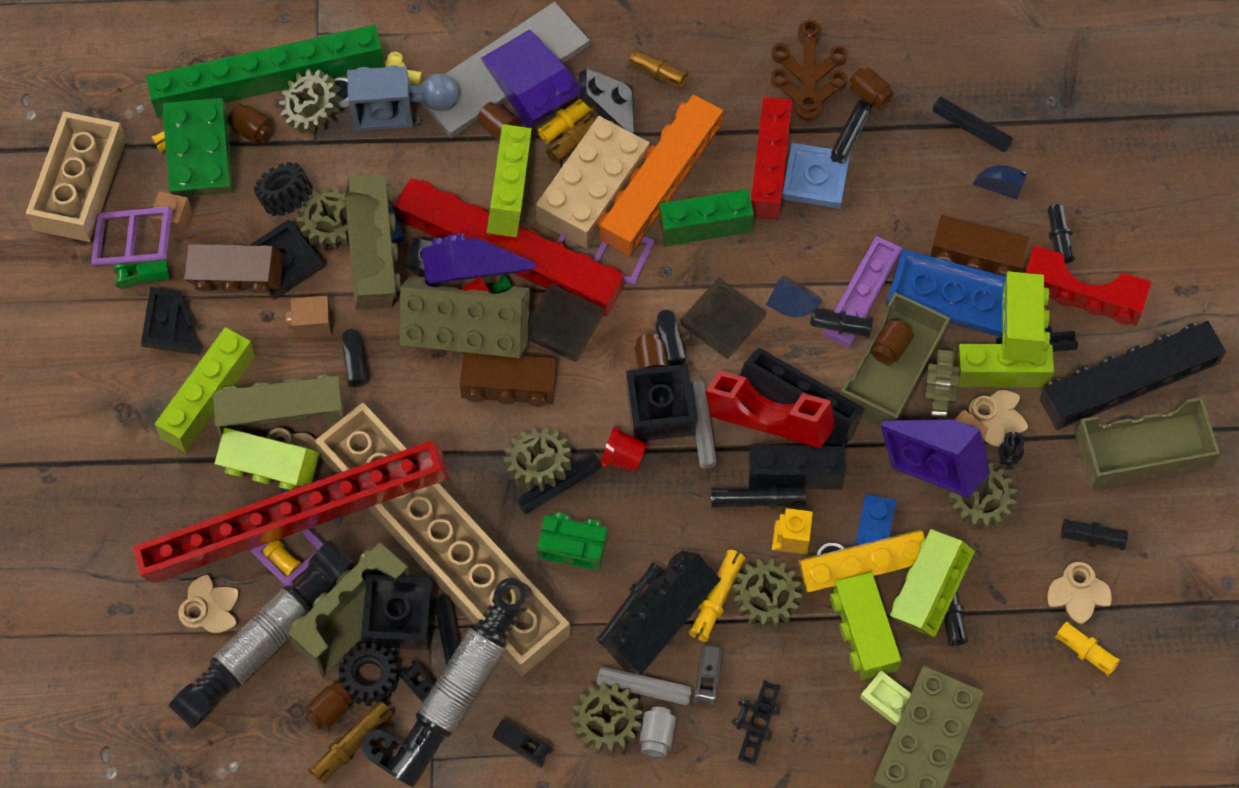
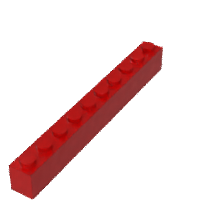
(291, 512)

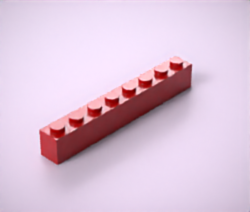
(446, 214)

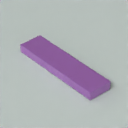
(866, 285)

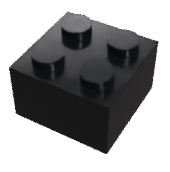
(661, 402)
(397, 612)

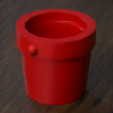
(623, 451)

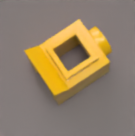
(793, 531)

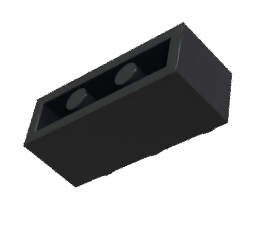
(796, 466)

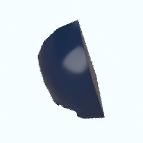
(1002, 180)
(793, 298)

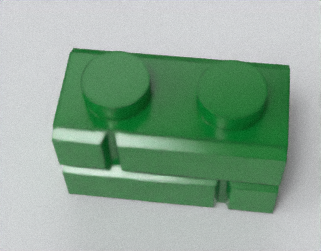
(572, 541)

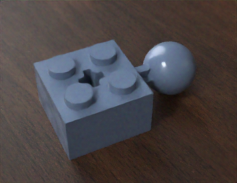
(385, 98)

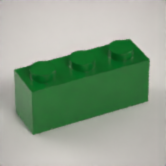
(706, 217)

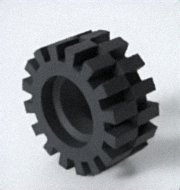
(283, 189)
(363, 656)

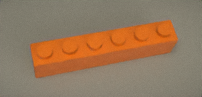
(660, 175)

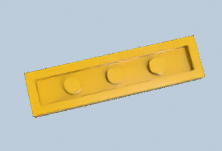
(874, 557)

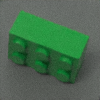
(197, 147)

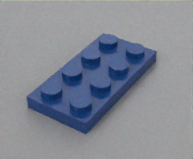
(957, 291)

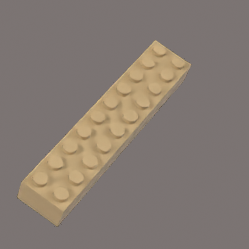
(446, 542)

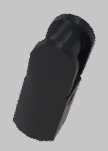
(667, 329)
(354, 358)
(411, 674)
(518, 740)

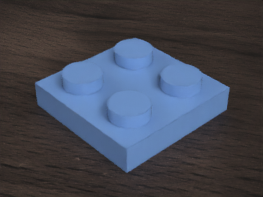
(814, 177)

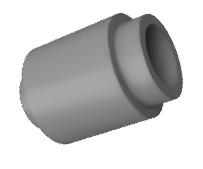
(657, 732)

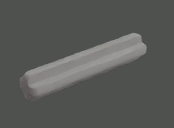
(703, 429)
(645, 685)

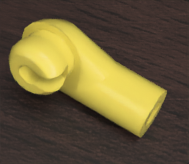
(396, 58)

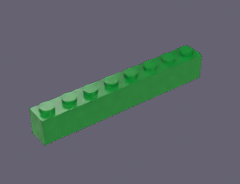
(267, 68)

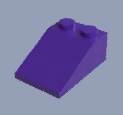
(532, 78)
(463, 259)
(938, 453)

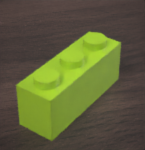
(1024, 317)
(983, 367)
(266, 459)
(932, 583)
(865, 626)

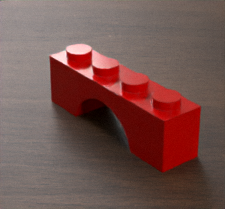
(771, 157)
(1119, 299)
(737, 402)

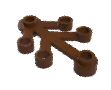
(808, 74)

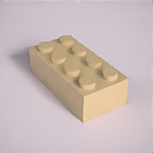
(76, 176)
(591, 181)

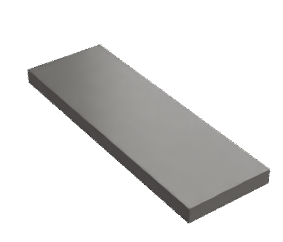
(478, 86)

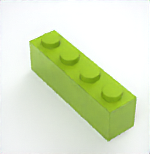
(509, 180)
(194, 402)

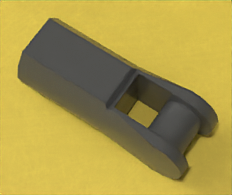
(708, 672)

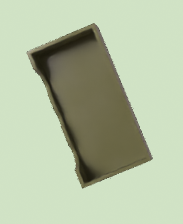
(370, 242)
(464, 319)
(889, 389)
(270, 402)
(1147, 446)
(337, 616)
(928, 733)

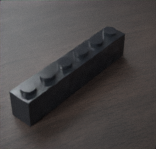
(1132, 374)

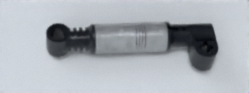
(260, 636)
(453, 689)

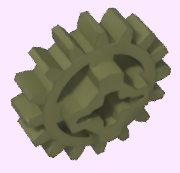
(310, 101)
(322, 227)
(942, 383)
(538, 458)
(995, 499)
(777, 588)
(594, 718)

